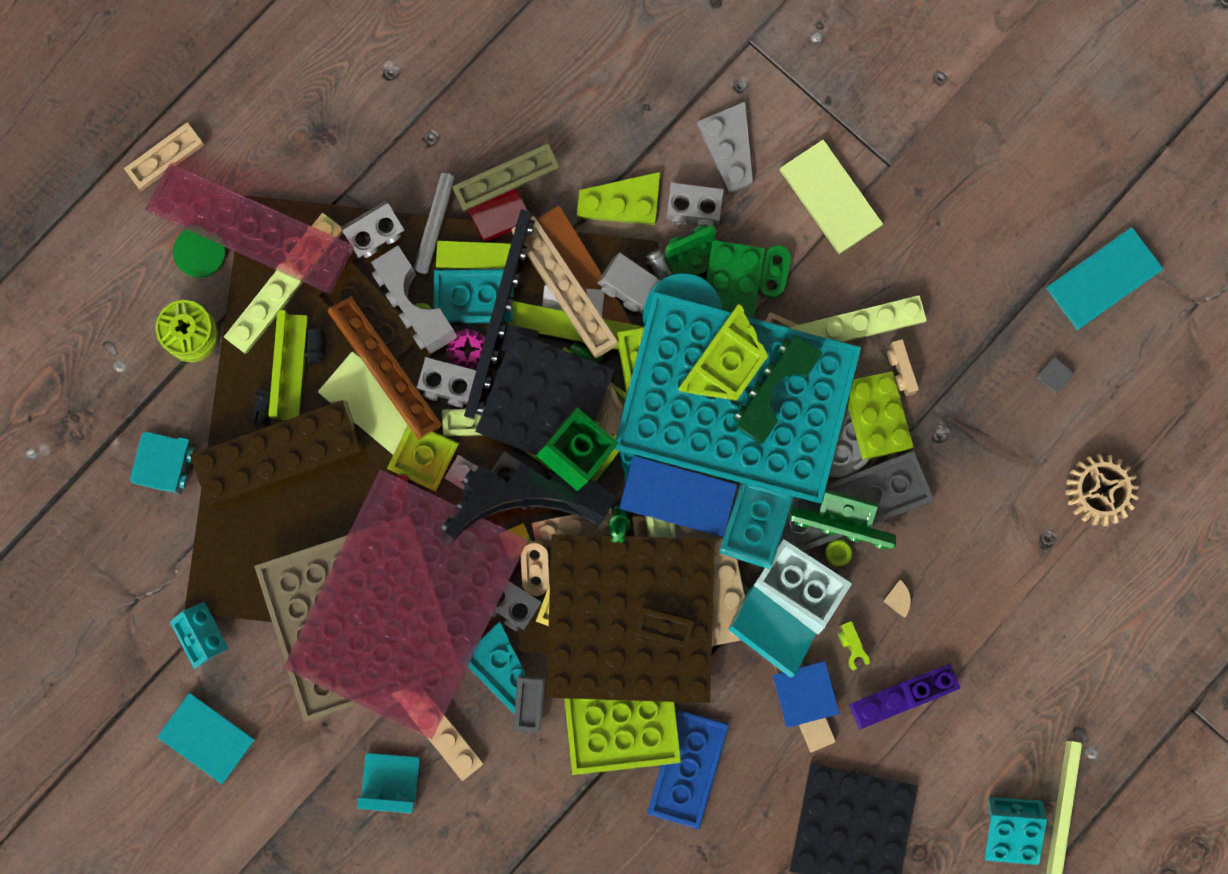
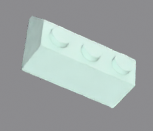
(803, 586)

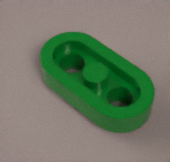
(774, 272)

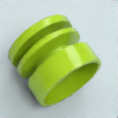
(201, 335)

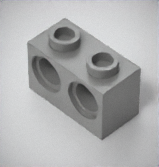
(695, 197)
(369, 223)
(450, 375)

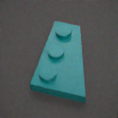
(497, 665)

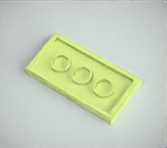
(831, 197)
(366, 401)

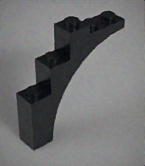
(524, 487)

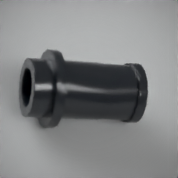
(315, 347)
(261, 407)

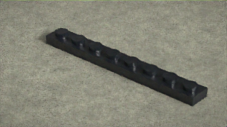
(497, 326)

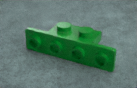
(847, 517)

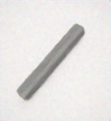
(434, 223)

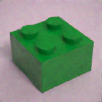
(577, 449)

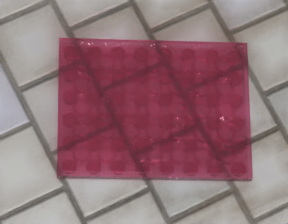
(404, 606)

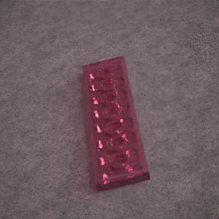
(249, 228)

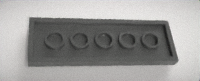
(894, 485)

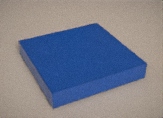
(806, 695)

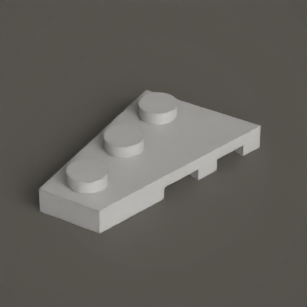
(729, 146)

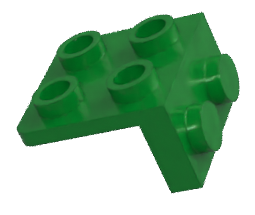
(690, 253)

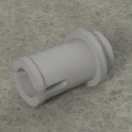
(658, 264)

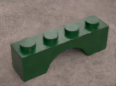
(757, 418)

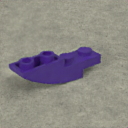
(904, 696)

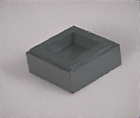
(1055, 375)

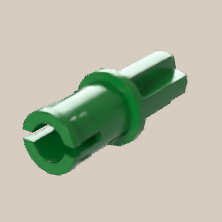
(619, 524)

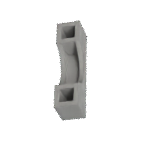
(430, 325)

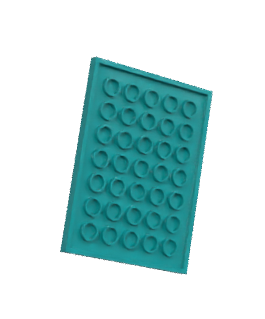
(698, 429)

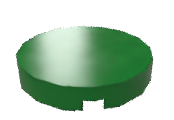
(198, 255)

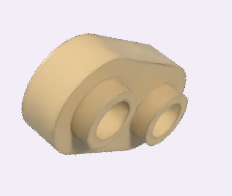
(535, 567)

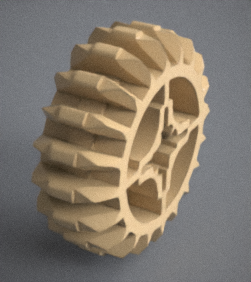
(1107, 500)

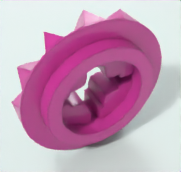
(458, 357)

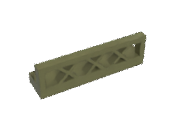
(505, 177)

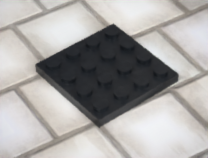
(538, 392)
(852, 824)

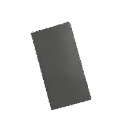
(528, 704)

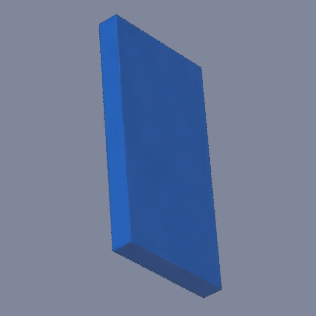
(677, 496)
(685, 786)

